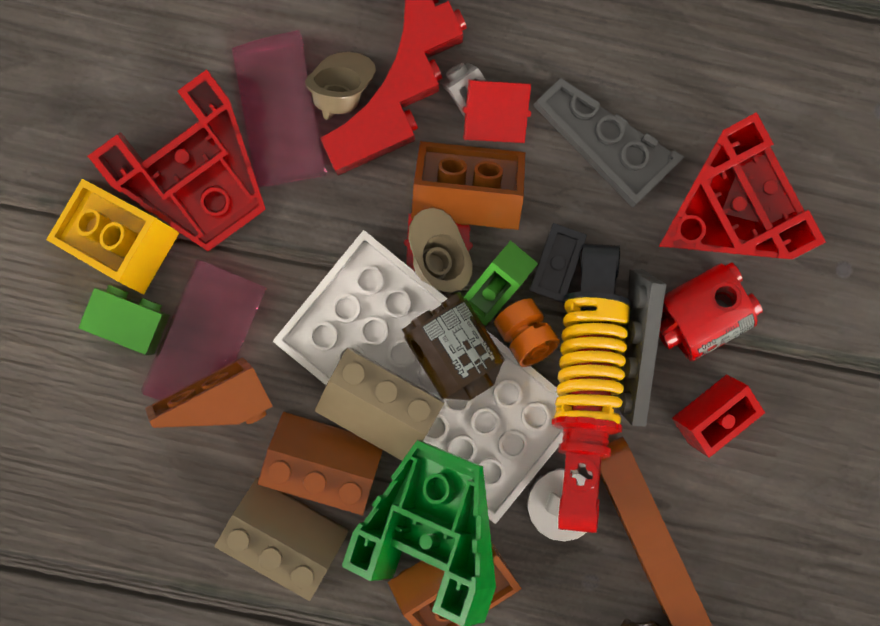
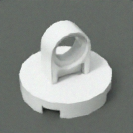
(544, 505)

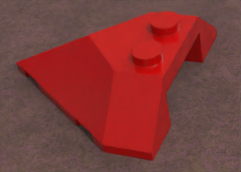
(743, 201)

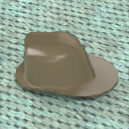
(340, 82)
(439, 251)

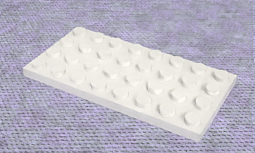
(366, 307)

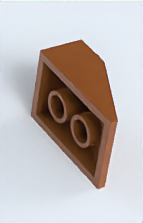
(217, 399)

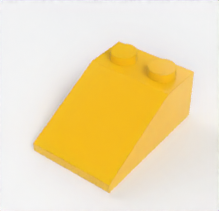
(113, 236)

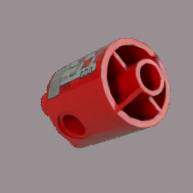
(695, 319)

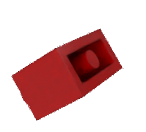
(718, 415)

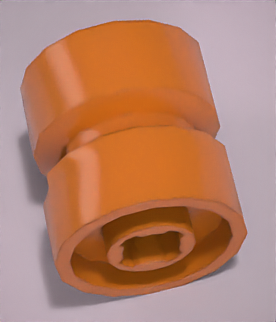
(524, 329)

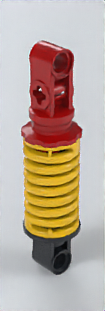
(588, 380)

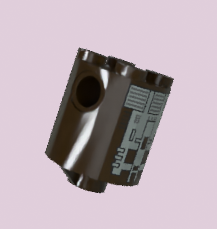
(454, 349)

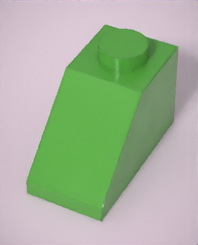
(499, 282)

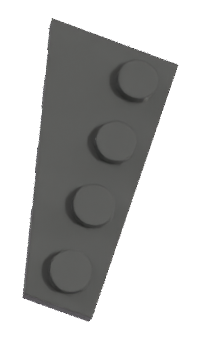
(642, 341)

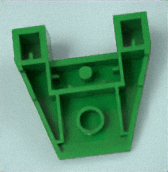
(438, 516)

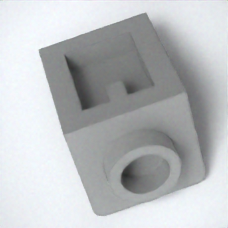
(457, 82)

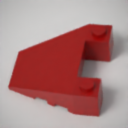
(197, 179)

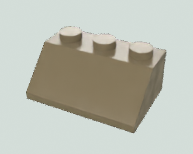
(378, 404)
(282, 539)

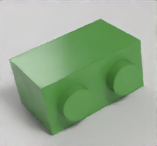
(124, 320)

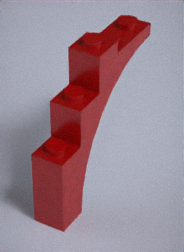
(382, 122)

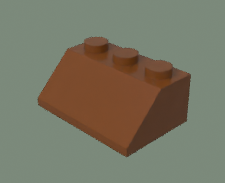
(470, 184)
(320, 463)
(419, 585)

